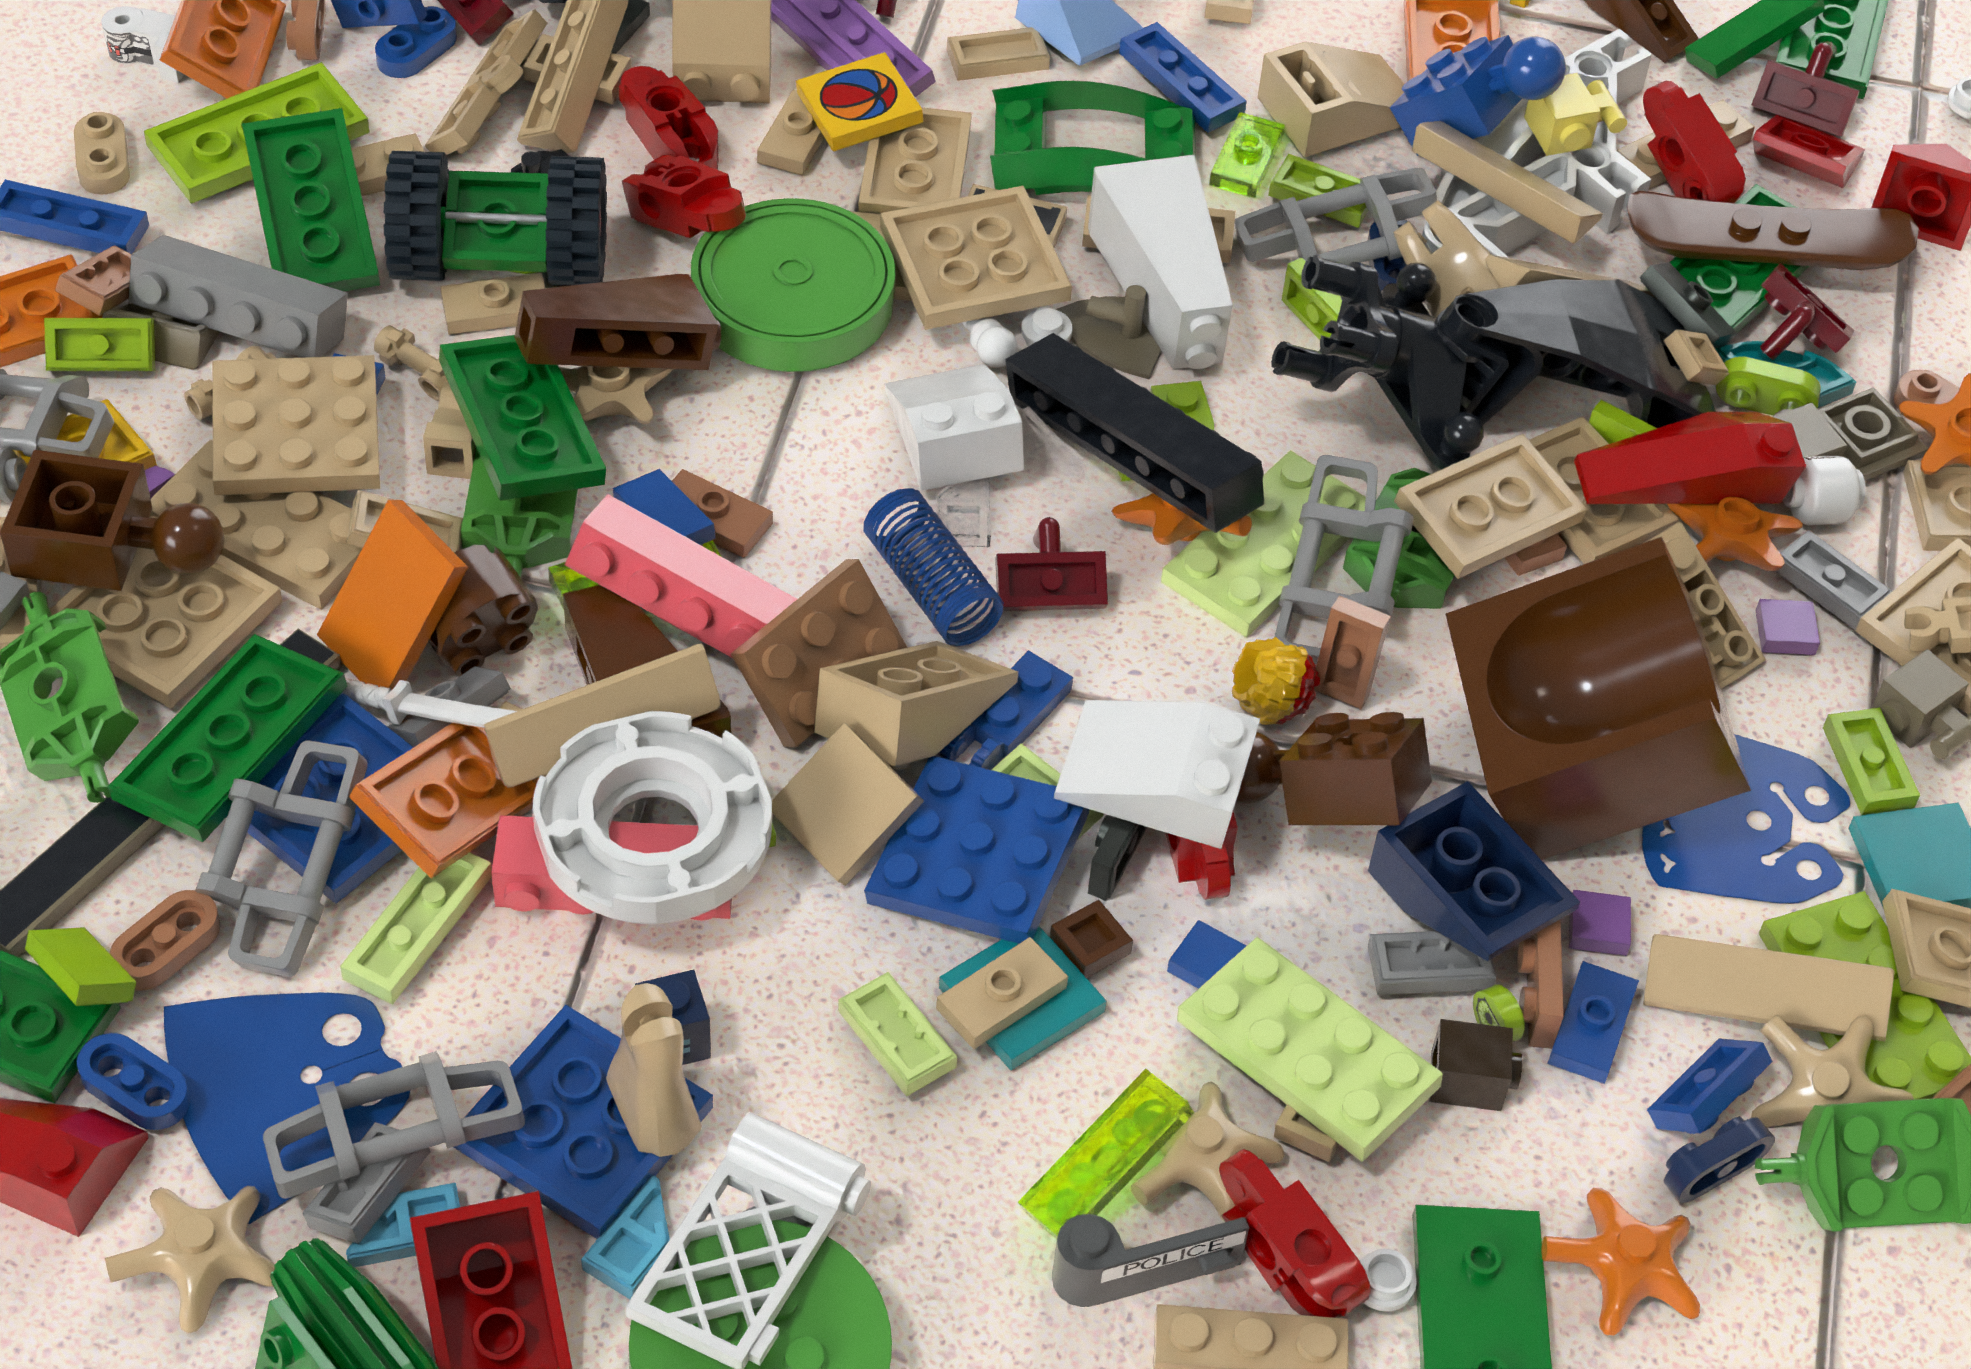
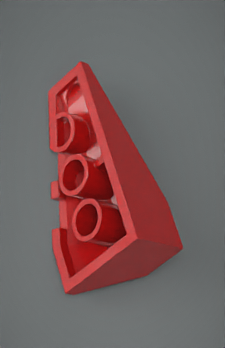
(1696, 462)
(62, 1160)

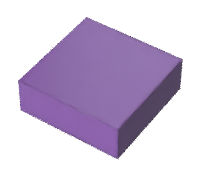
(1787, 626)
(1601, 923)

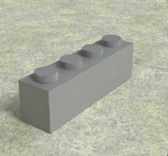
(237, 297)

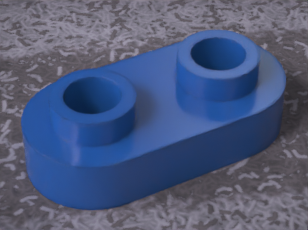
(414, 46)
(138, 1084)

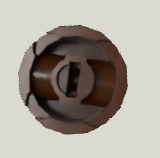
(485, 613)

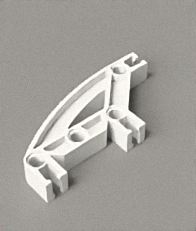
(1592, 175)

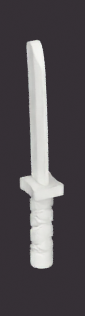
(403, 701)

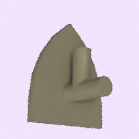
(1115, 331)

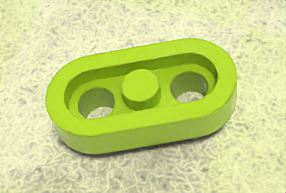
(1766, 386)

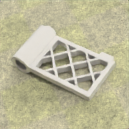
(796, 1180)

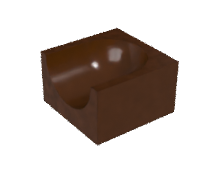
(1596, 701)

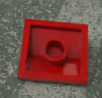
(1807, 150)
(1932, 187)

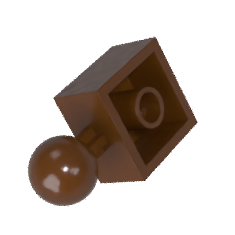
(87, 517)
(1344, 770)

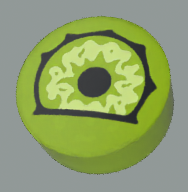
(1499, 1008)

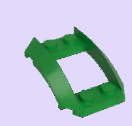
(1021, 134)

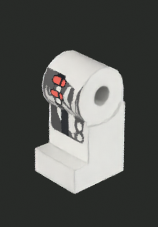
(139, 37)

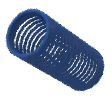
(955, 600)

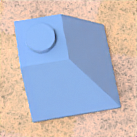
(1078, 27)

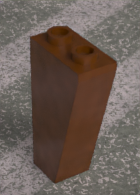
(619, 324)
(618, 636)

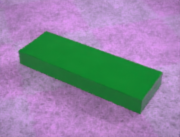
(1750, 34)

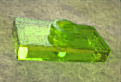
(1247, 154)

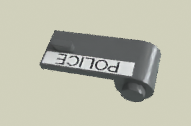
(1097, 1269)

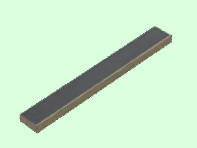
(93, 850)

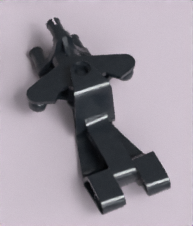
(1489, 345)

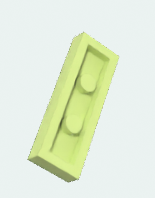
(414, 927)

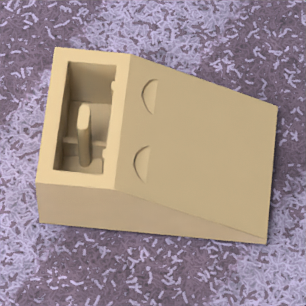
(1328, 94)
(1727, 637)

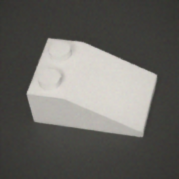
(957, 425)
(1160, 764)

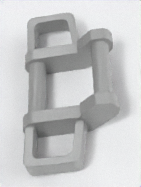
(1371, 191)
(54, 402)
(1373, 525)
(292, 807)
(351, 1157)

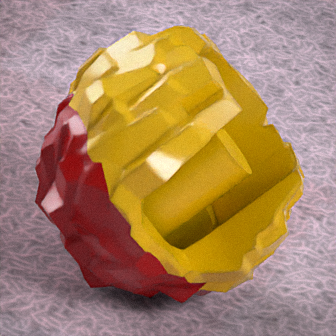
(1274, 680)

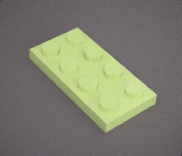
(1244, 576)
(1310, 1048)

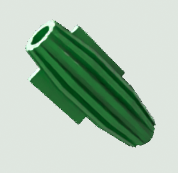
(332, 1318)

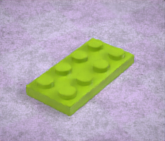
(208, 147)
(1920, 1043)

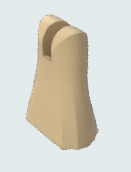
(1457, 264)
(649, 1075)

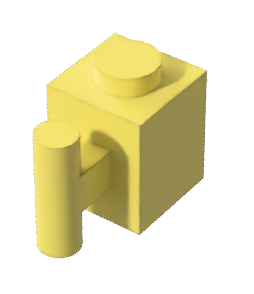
(1571, 114)

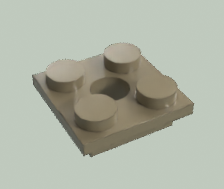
(1891, 439)

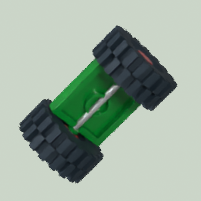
(495, 219)

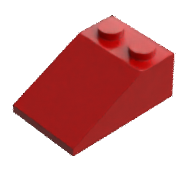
(491, 1286)

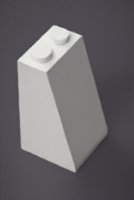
(1160, 236)

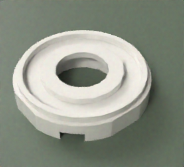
(646, 759)

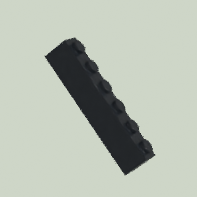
(1136, 432)

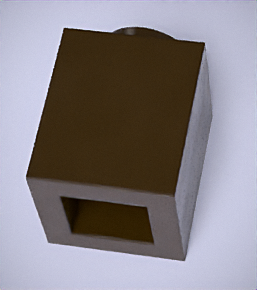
(1475, 1064)

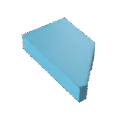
(392, 1234)
(631, 1242)

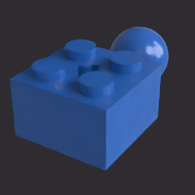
(1479, 84)

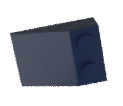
(1468, 874)

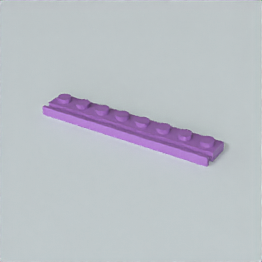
(846, 32)

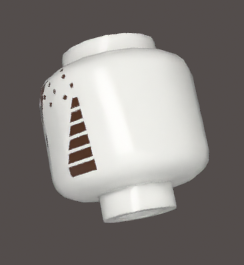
(1826, 491)

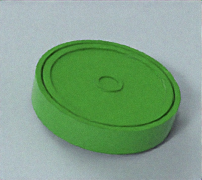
(796, 284)
(826, 1323)

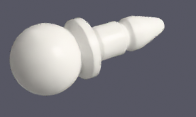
(991, 341)

